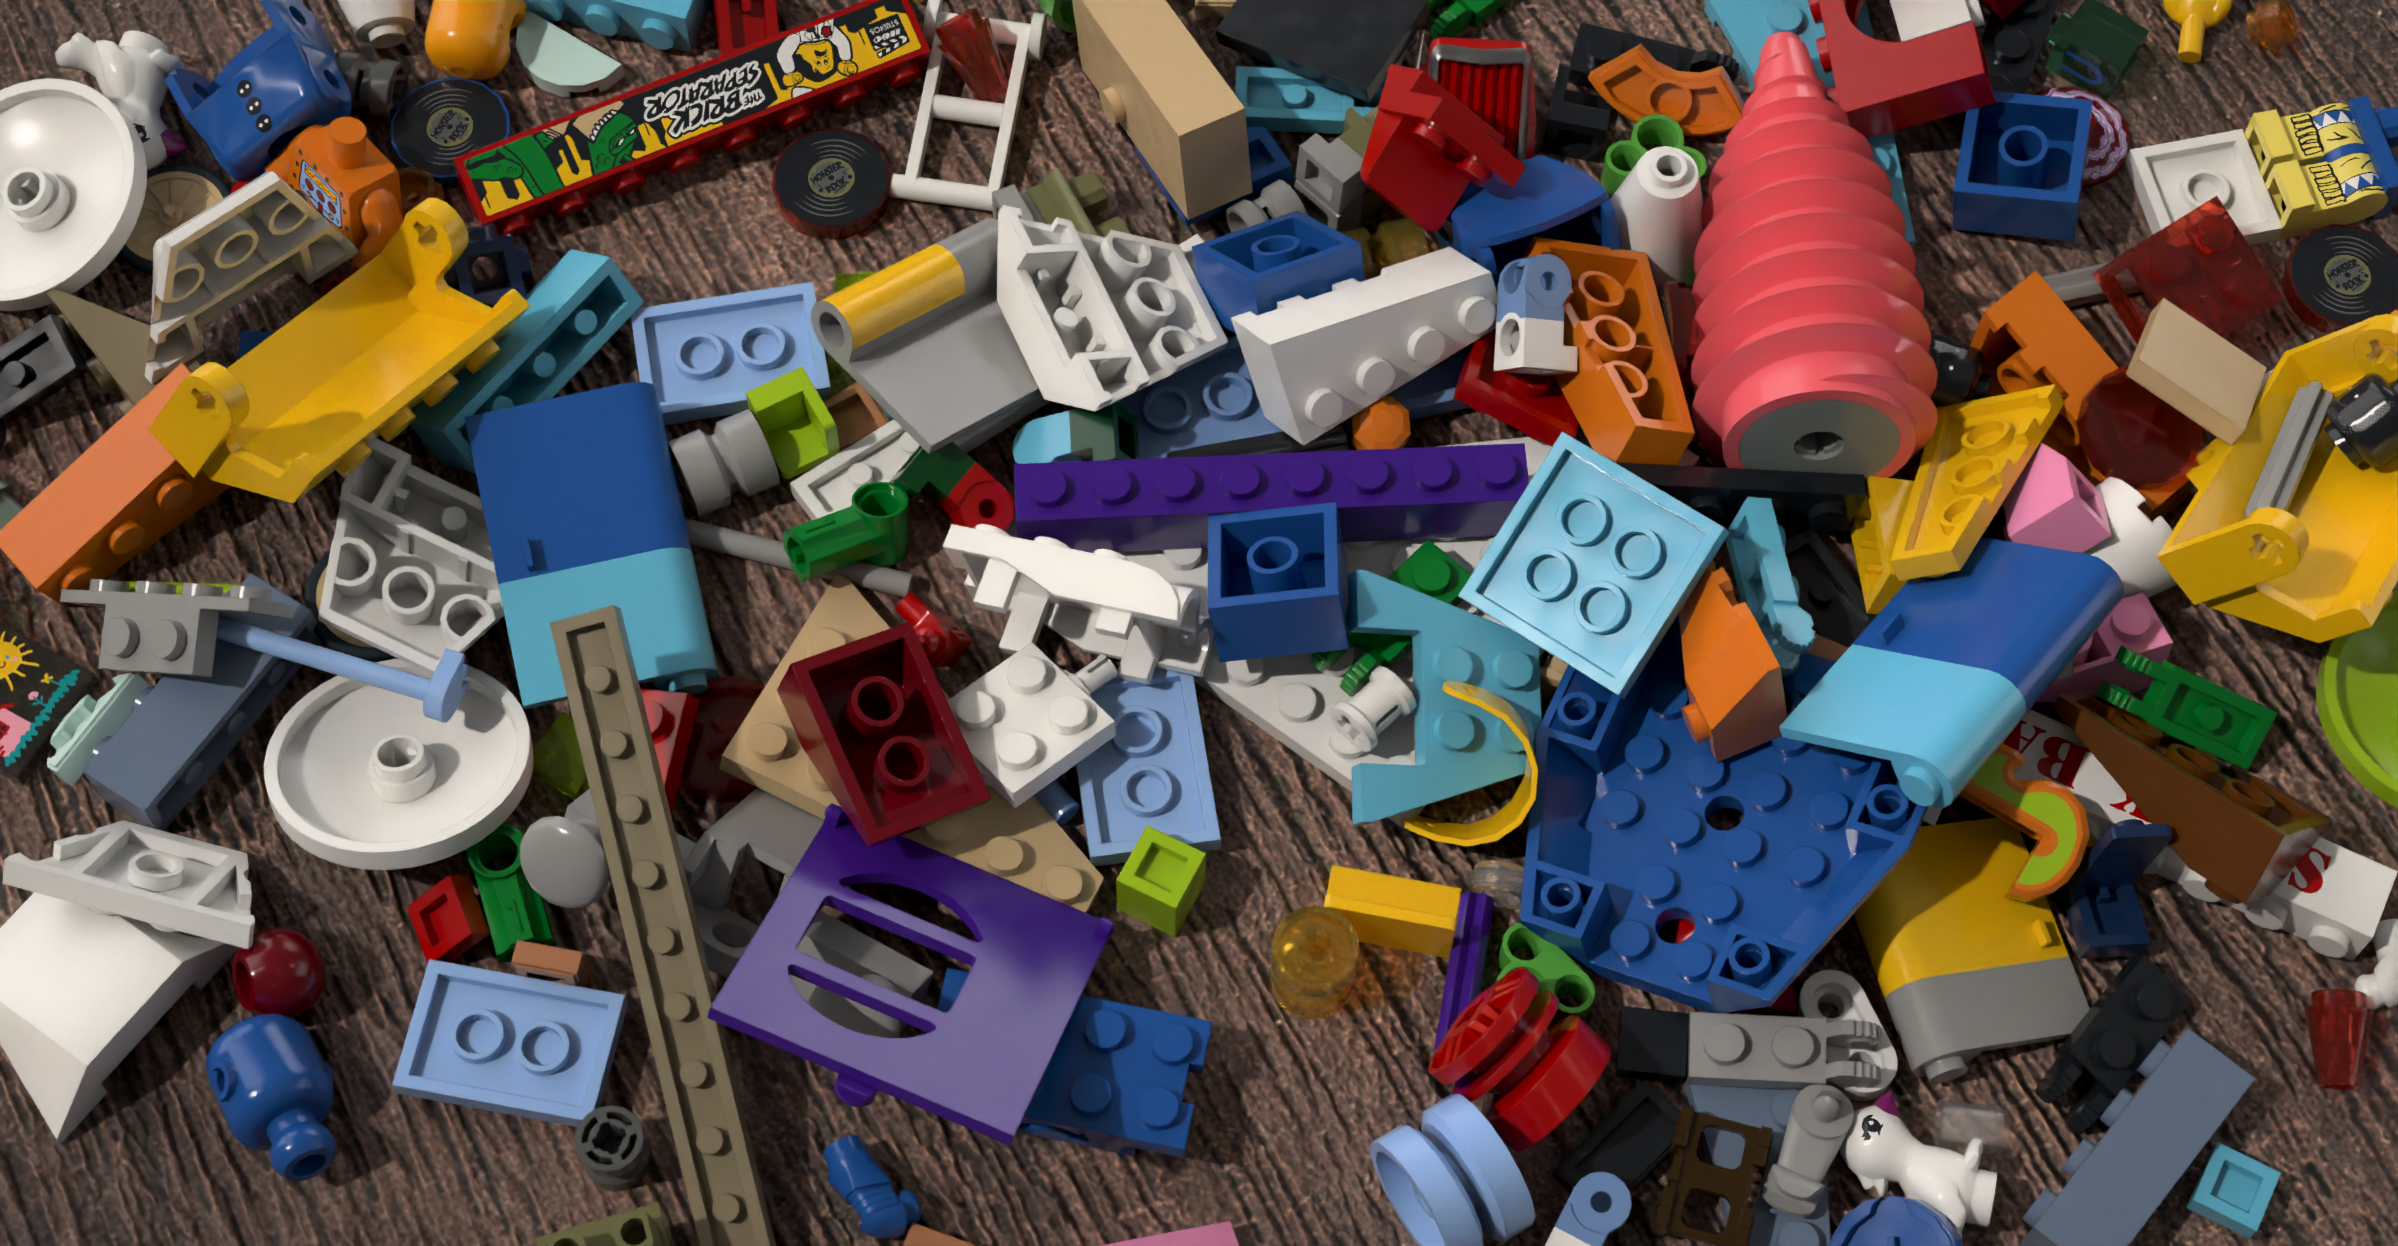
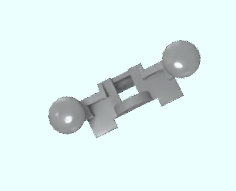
(570, 869)

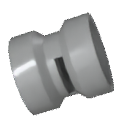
(1273, 202)

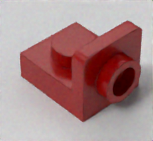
(744, 22)

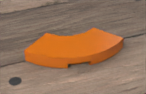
(1643, 87)

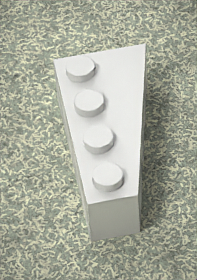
(1364, 339)

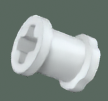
(1373, 709)

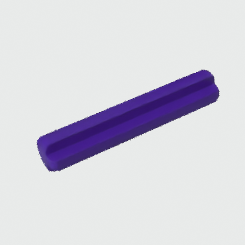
(1465, 959)

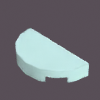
(561, 61)
(89, 724)

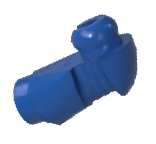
(869, 1190)

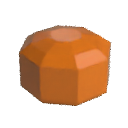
(1380, 426)

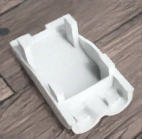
(1086, 597)

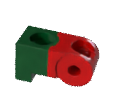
(957, 486)

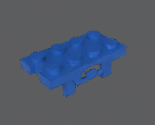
(1114, 1076)

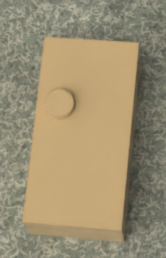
(1166, 99)

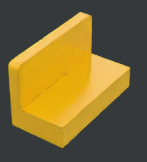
(1395, 910)

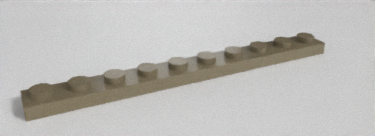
(661, 930)

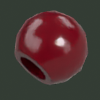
(279, 973)

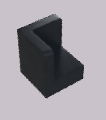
(1575, 122)

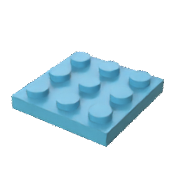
(1593, 564)

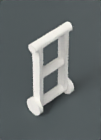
(1029, 46)

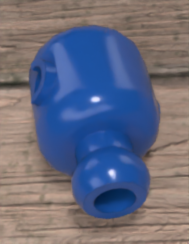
(275, 1093)

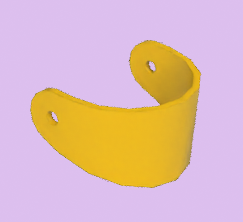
(1512, 813)

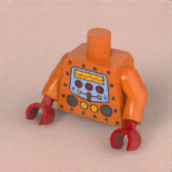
(346, 183)

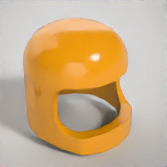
(471, 36)

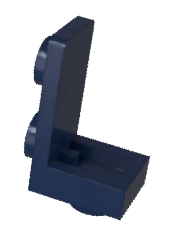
(2102, 893)

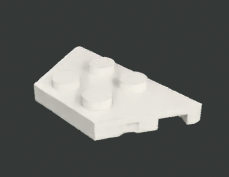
(147, 877)

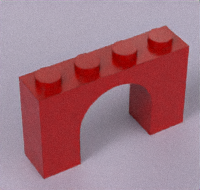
(1901, 82)

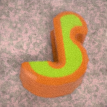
(2040, 811)

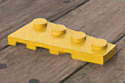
(1967, 476)

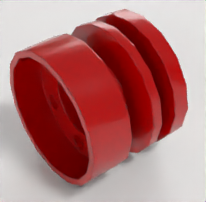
(1531, 1069)

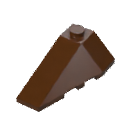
(2221, 827)

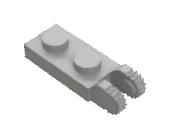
(1777, 1051)

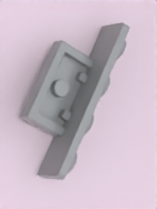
(167, 631)

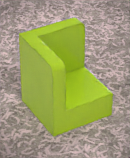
(794, 423)
(1161, 881)

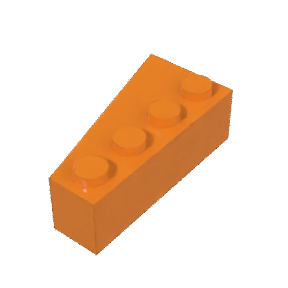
(2038, 342)

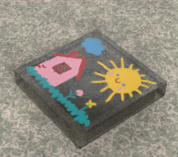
(34, 698)

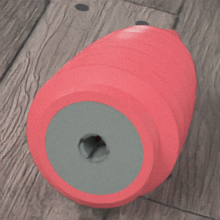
(1807, 292)

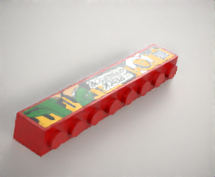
(692, 114)

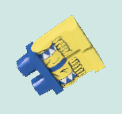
(2327, 163)

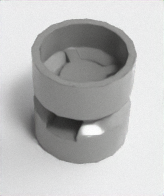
(723, 463)

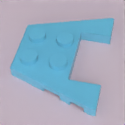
(1455, 741)

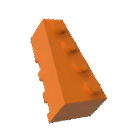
(1626, 369)
(107, 503)

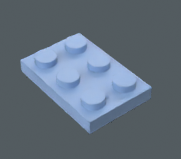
(722, 346)
(1149, 771)
(510, 1043)

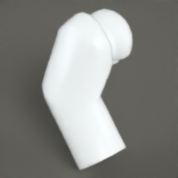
(2383, 983)

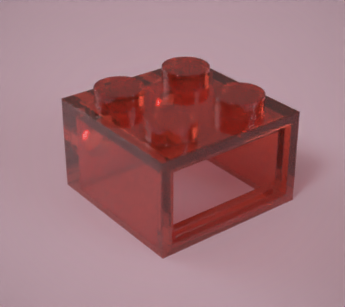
(2197, 266)

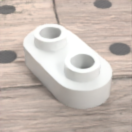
(1852, 1004)

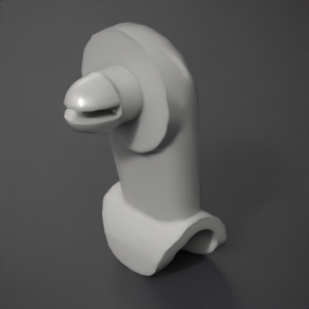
(1810, 1143)

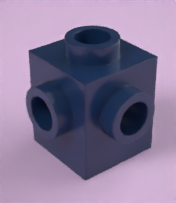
(510, 263)

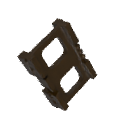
(1690, 1174)

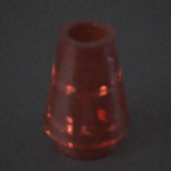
(973, 52)
(2338, 1036)

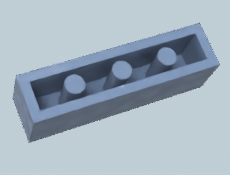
(193, 722)
(2144, 1150)

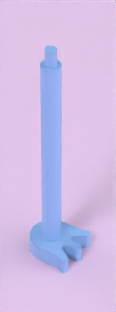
(440, 693)

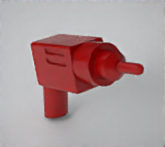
(939, 634)

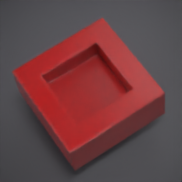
(448, 919)

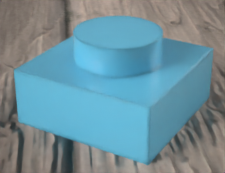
(2233, 1190)

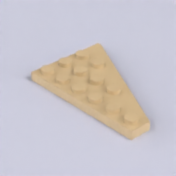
(1003, 840)

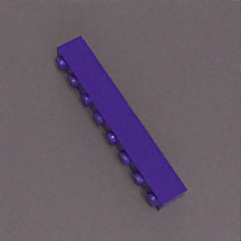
(1169, 499)

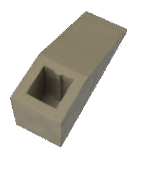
(113, 344)

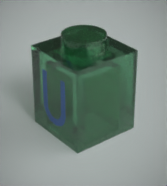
(2095, 47)

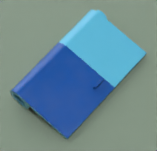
(589, 520)
(1958, 663)

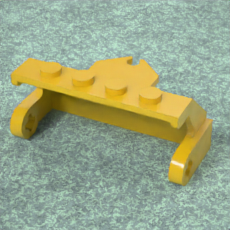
(340, 368)
(2335, 550)

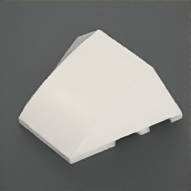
(229, 257)
(1099, 310)
(409, 562)
(85, 994)

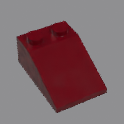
(882, 734)

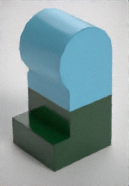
(1079, 436)

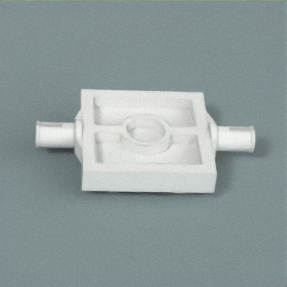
(1032, 721)

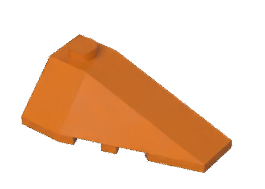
(1728, 671)

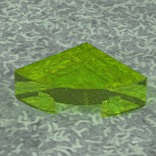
(560, 759)

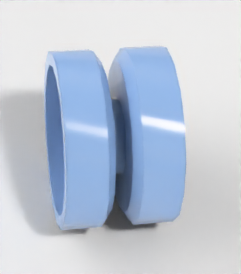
(1452, 1178)

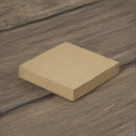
(2196, 371)

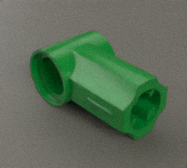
(868, 531)
(509, 901)

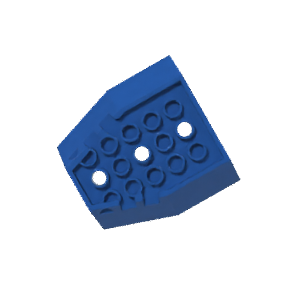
(1629, 846)

